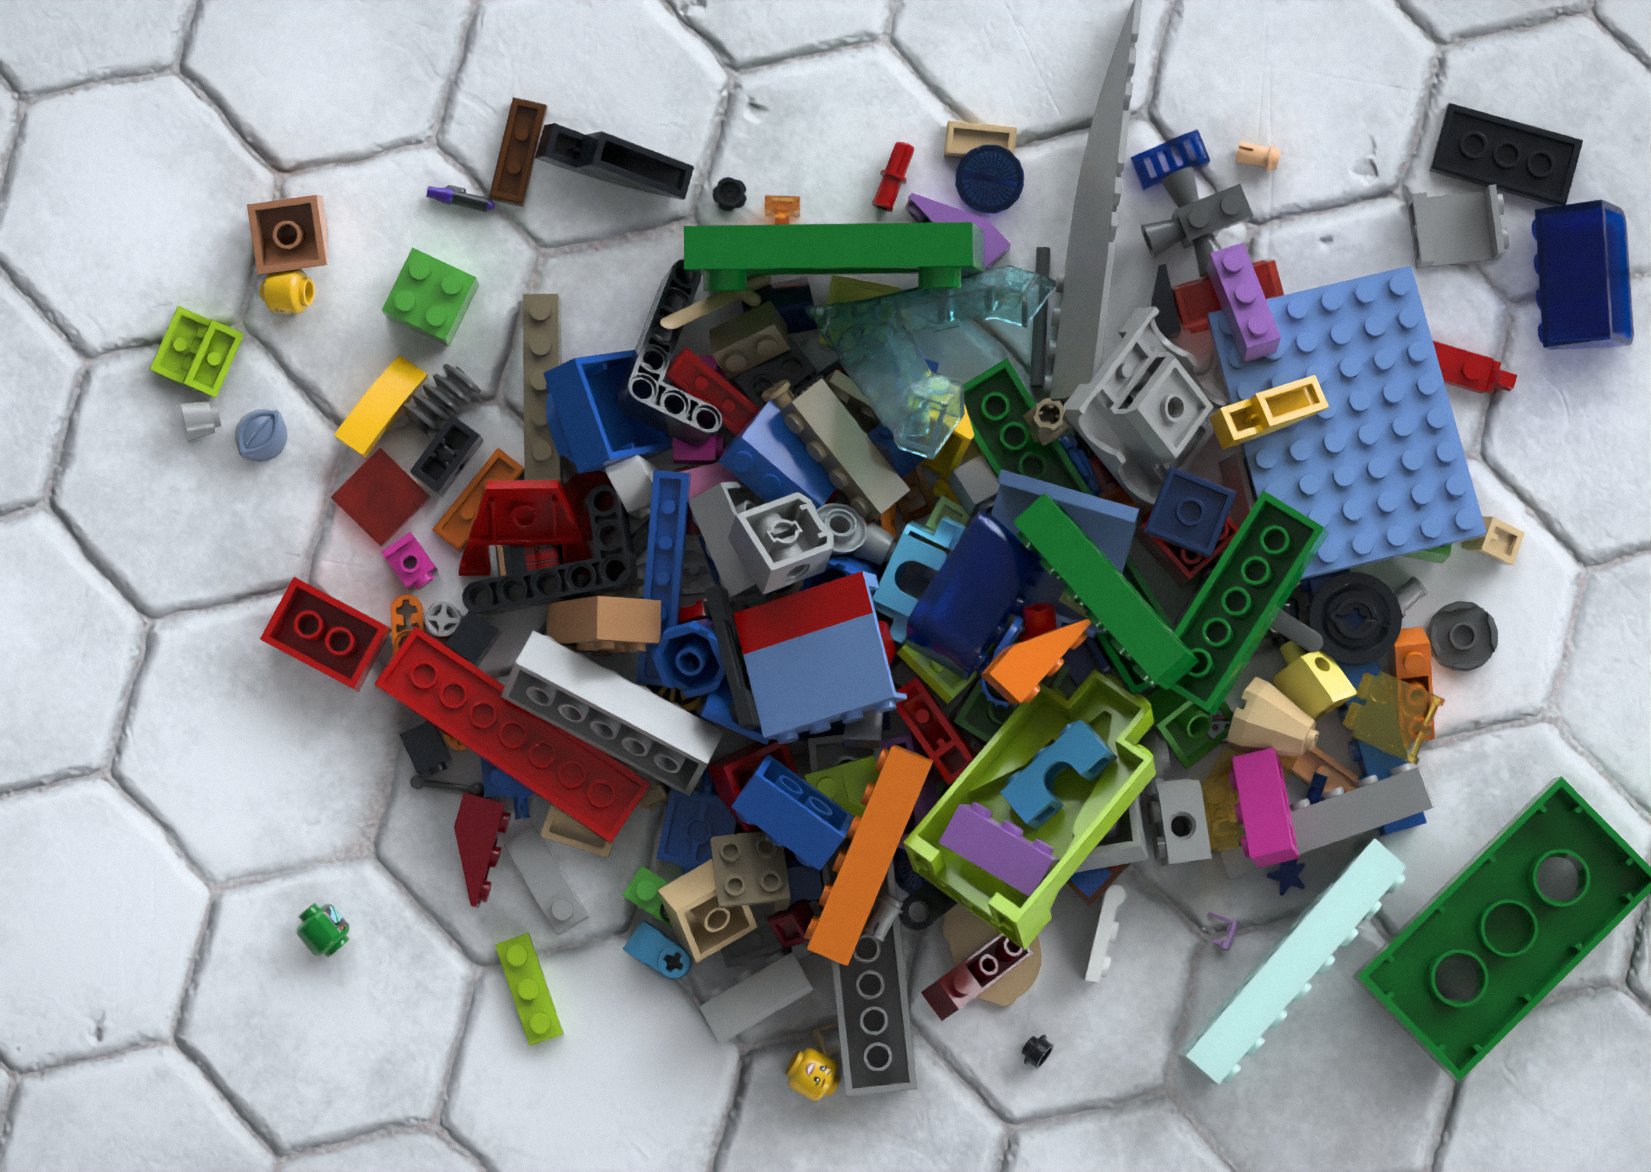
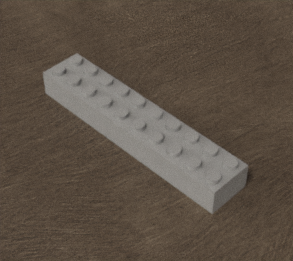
(873, 986)

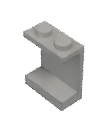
(1457, 228)

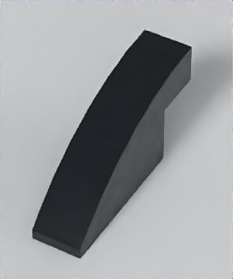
(614, 161)

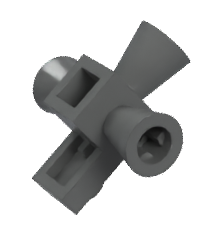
(1196, 220)

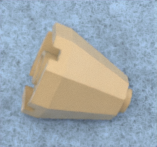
(1270, 722)

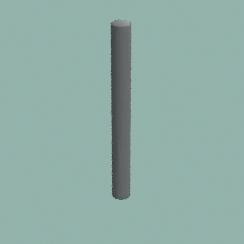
(1040, 324)

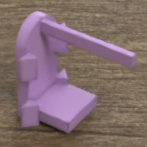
(1231, 930)

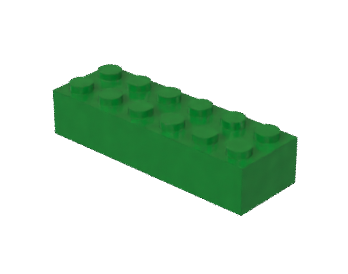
(1102, 588)
(1244, 597)

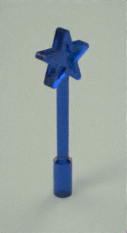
(1290, 870)

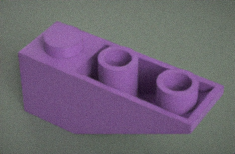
(930, 211)

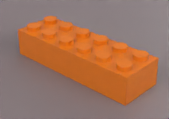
(869, 855)

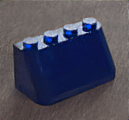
(1583, 276)
(973, 597)

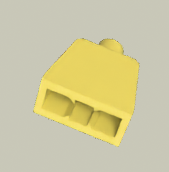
(1312, 681)

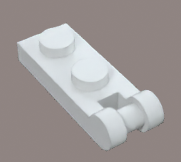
(1104, 932)

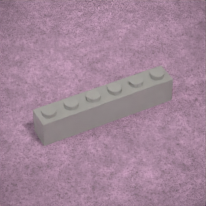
(1348, 813)

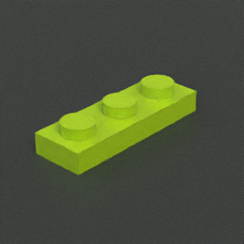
(529, 989)

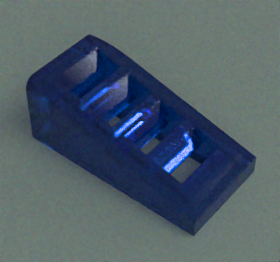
(1193, 138)

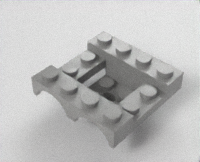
(1144, 439)

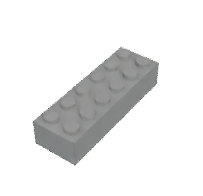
(611, 713)

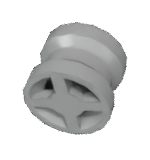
(443, 614)

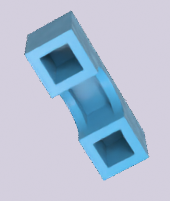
(1032, 789)

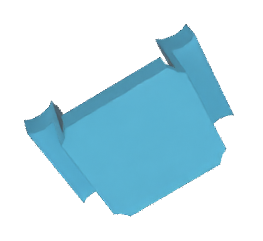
(889, 597)

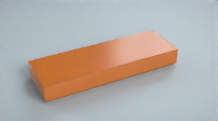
(458, 519)

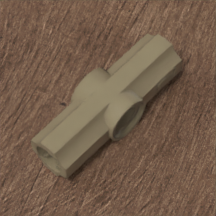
(1046, 421)

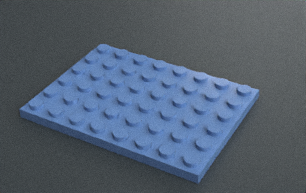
(1387, 452)

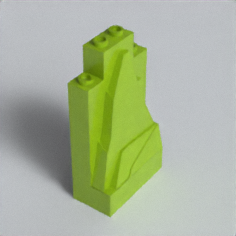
(1073, 831)

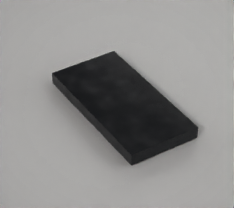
(1507, 154)

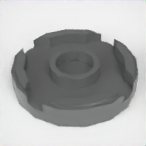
(1462, 636)

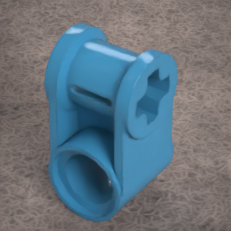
(653, 947)

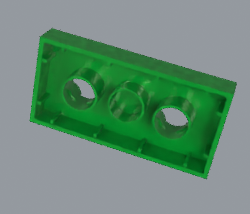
(1506, 928)

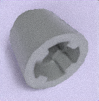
(199, 419)
(877, 546)

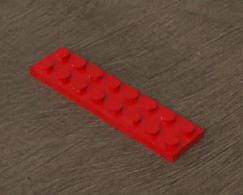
(520, 744)

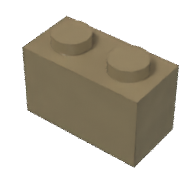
(749, 339)

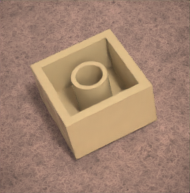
(698, 919)

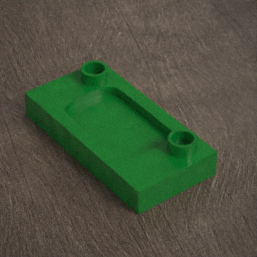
(931, 250)

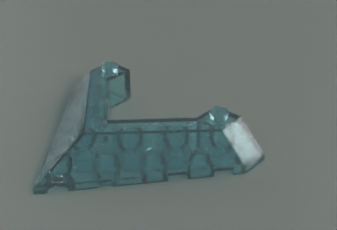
(887, 366)

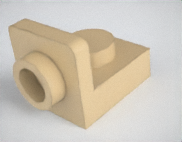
(1499, 543)

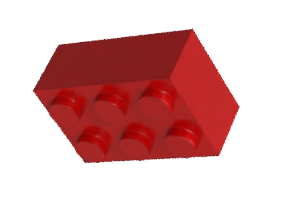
(326, 634)

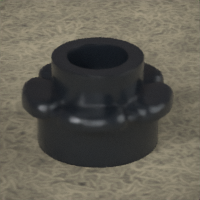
(729, 203)
(1037, 1051)

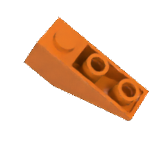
(1411, 663)
(1024, 664)

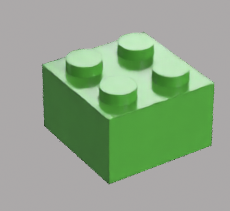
(430, 297)

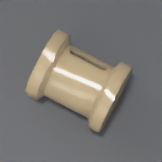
(779, 394)

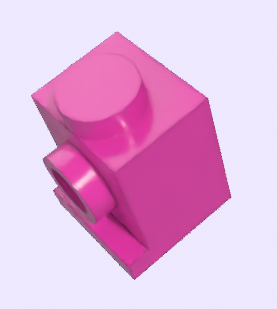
(409, 547)

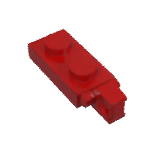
(1472, 370)

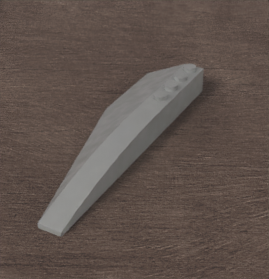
(1093, 228)

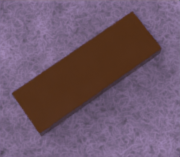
(518, 152)

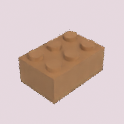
(605, 624)

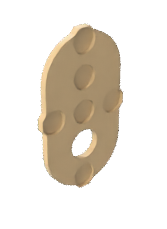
(968, 934)

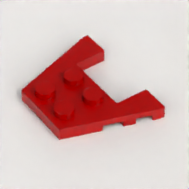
(522, 515)

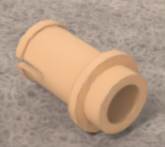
(1258, 155)

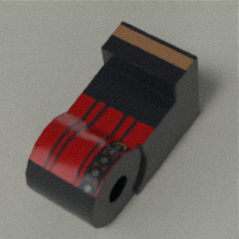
(524, 558)

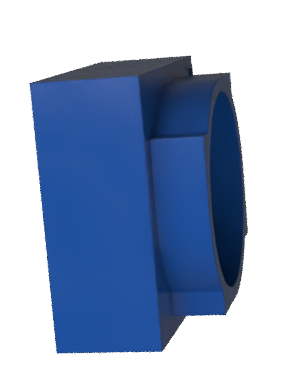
(586, 414)

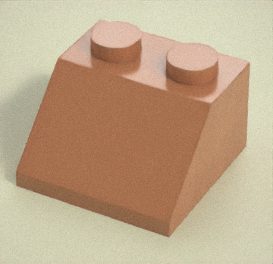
(289, 234)

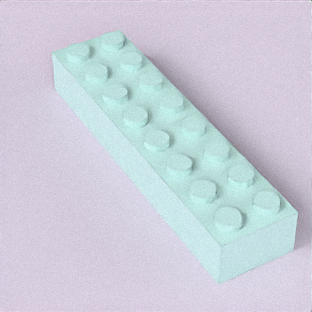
(1293, 960)

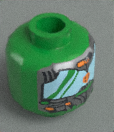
(323, 929)

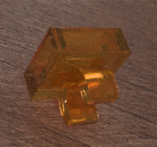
(782, 208)

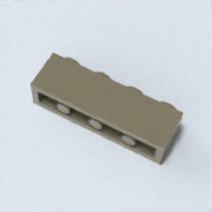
(844, 451)

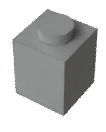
(975, 485)

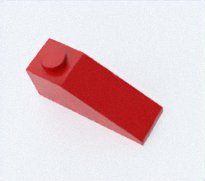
(934, 731)

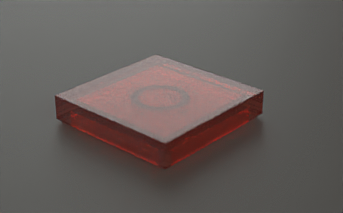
(380, 497)

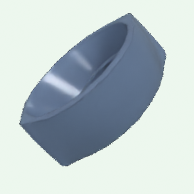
(261, 435)

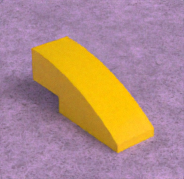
(380, 406)
(1268, 412)

